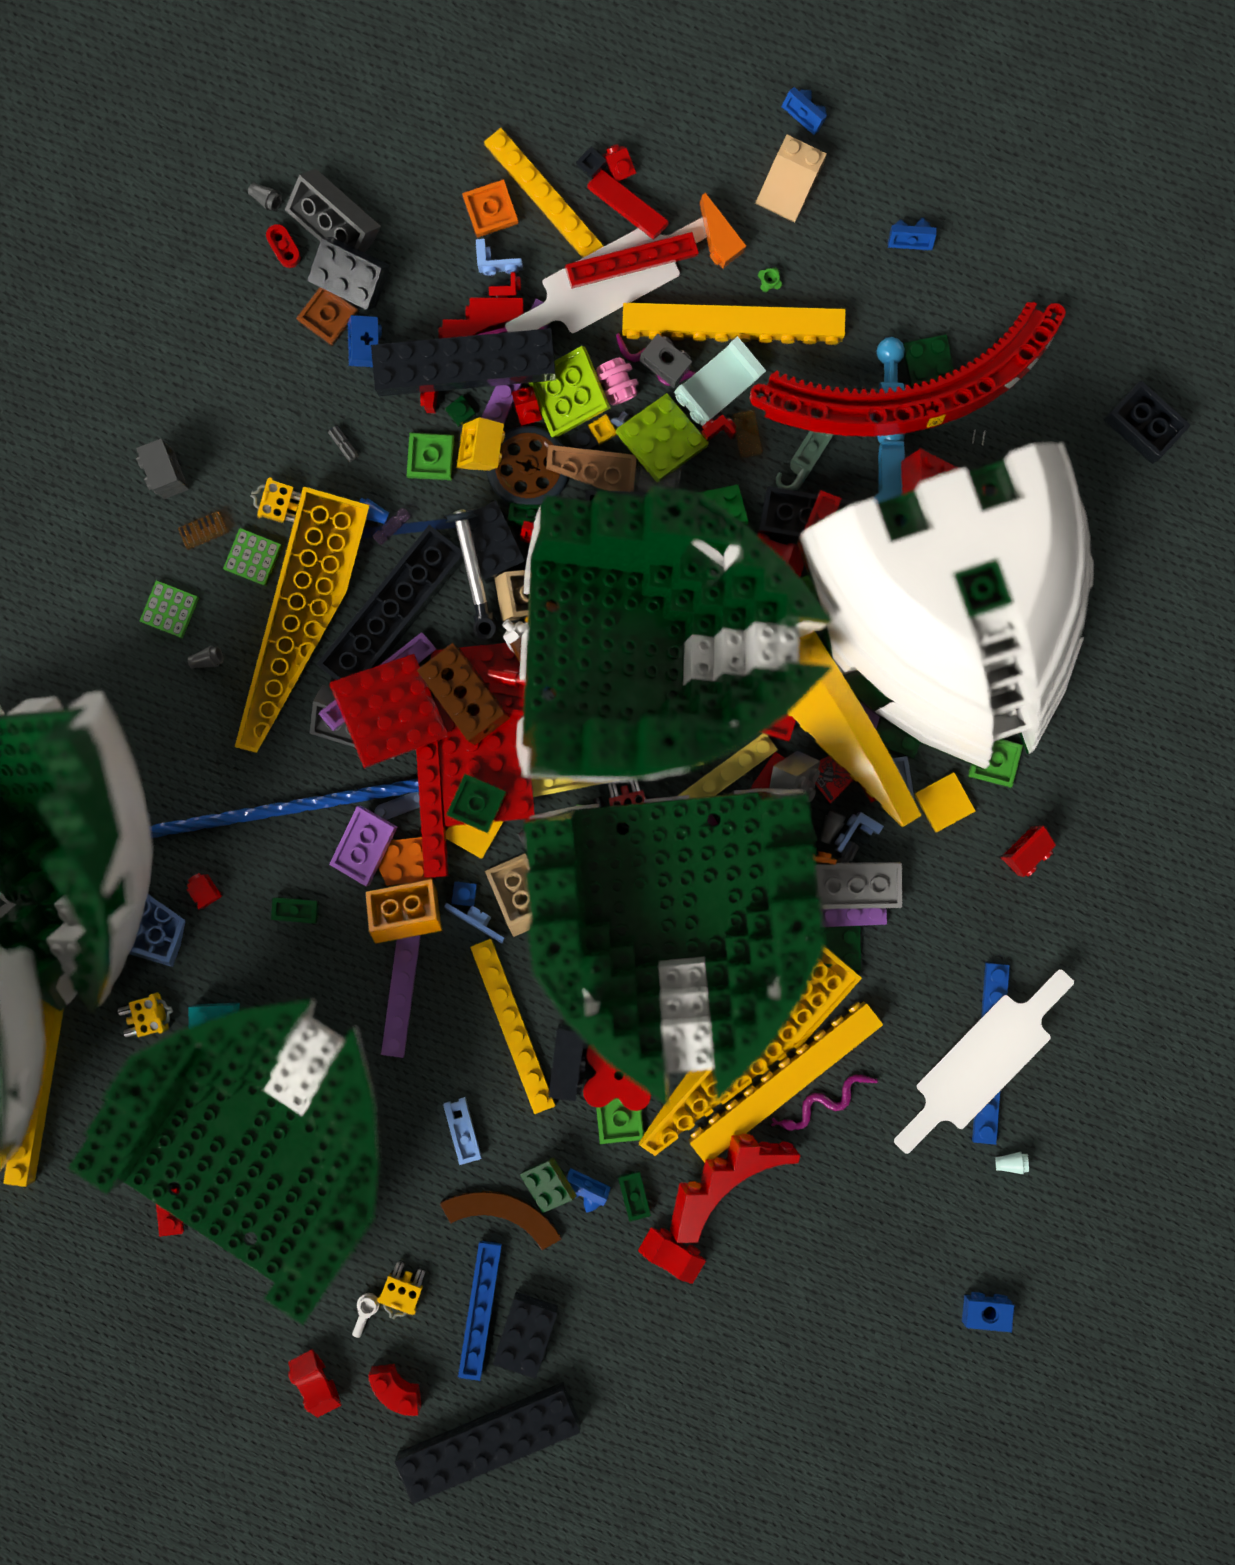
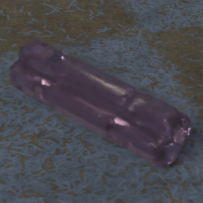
(391, 526)

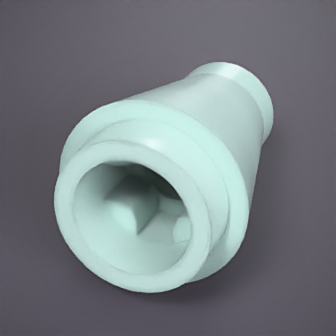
(1013, 1163)

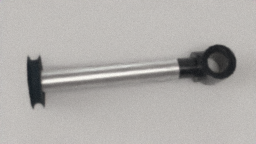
(473, 572)

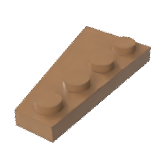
(596, 468)

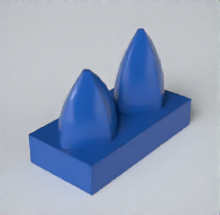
(800, 107)
(912, 237)
(593, 1191)

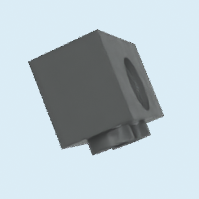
(669, 372)

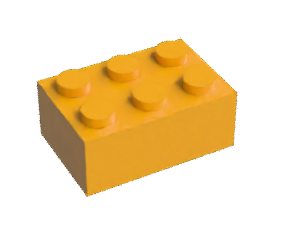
(403, 911)

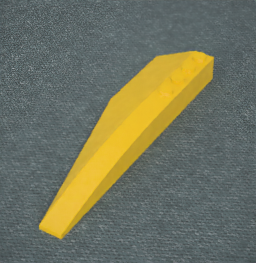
(305, 600)
(848, 736)
(697, 1093)

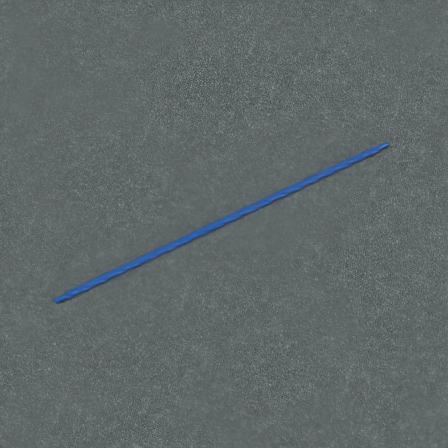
(284, 808)

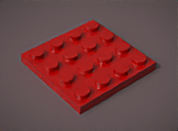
(388, 710)

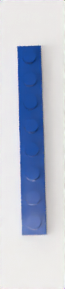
(995, 987)

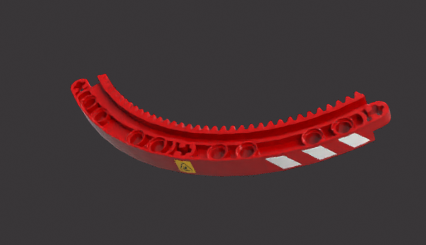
(922, 405)

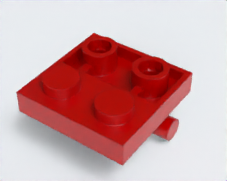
(508, 689)

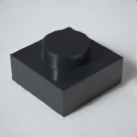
(591, 163)
(583, 439)

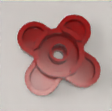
(604, 1086)

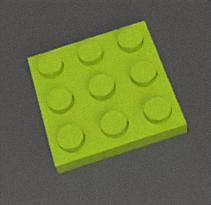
(573, 395)
(662, 437)

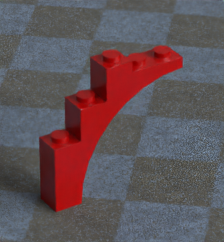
(483, 316)
(719, 1176)

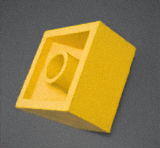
(480, 445)

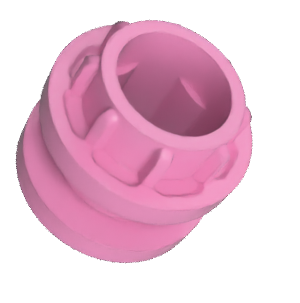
(617, 381)

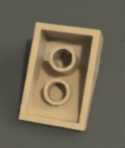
(791, 178)
(511, 595)
(511, 892)

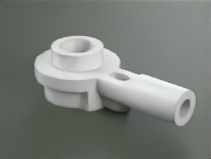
(367, 1306)

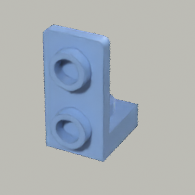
(489, 266)
(867, 825)

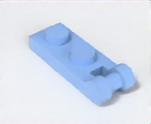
(462, 1131)

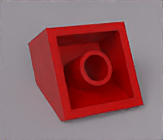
(1029, 851)

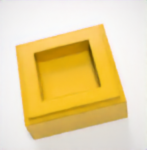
(602, 429)

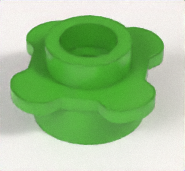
(772, 273)

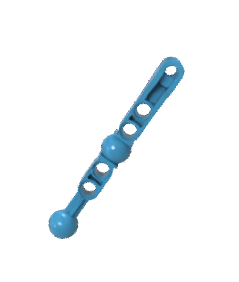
(891, 448)

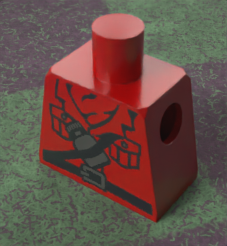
(832, 779)

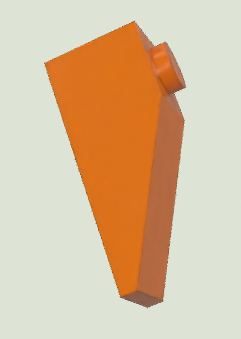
(722, 239)

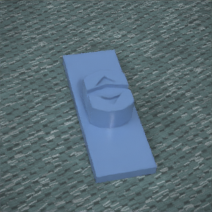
(476, 919)

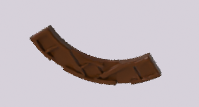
(505, 1207)

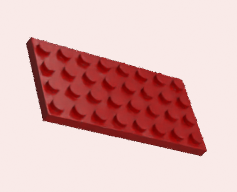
(495, 756)

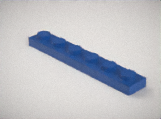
(479, 1310)

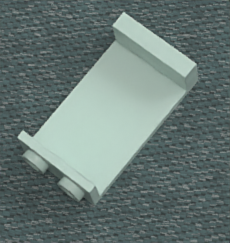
(719, 382)

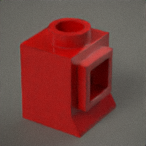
(203, 890)

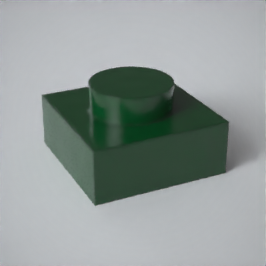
(460, 411)

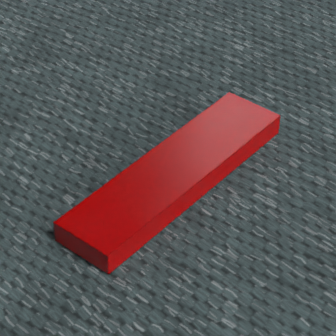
(627, 204)

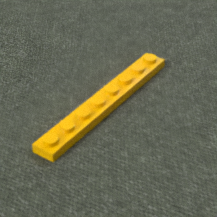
(542, 193)
(512, 1026)

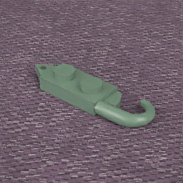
(805, 458)

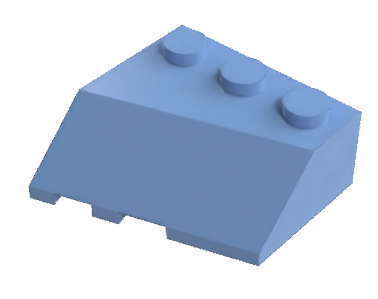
(158, 933)

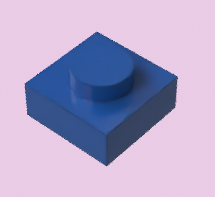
(464, 893)

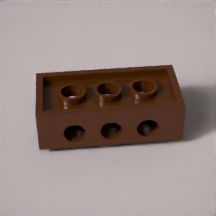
(449, 693)

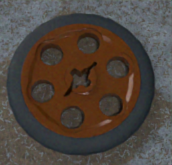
(505, 485)

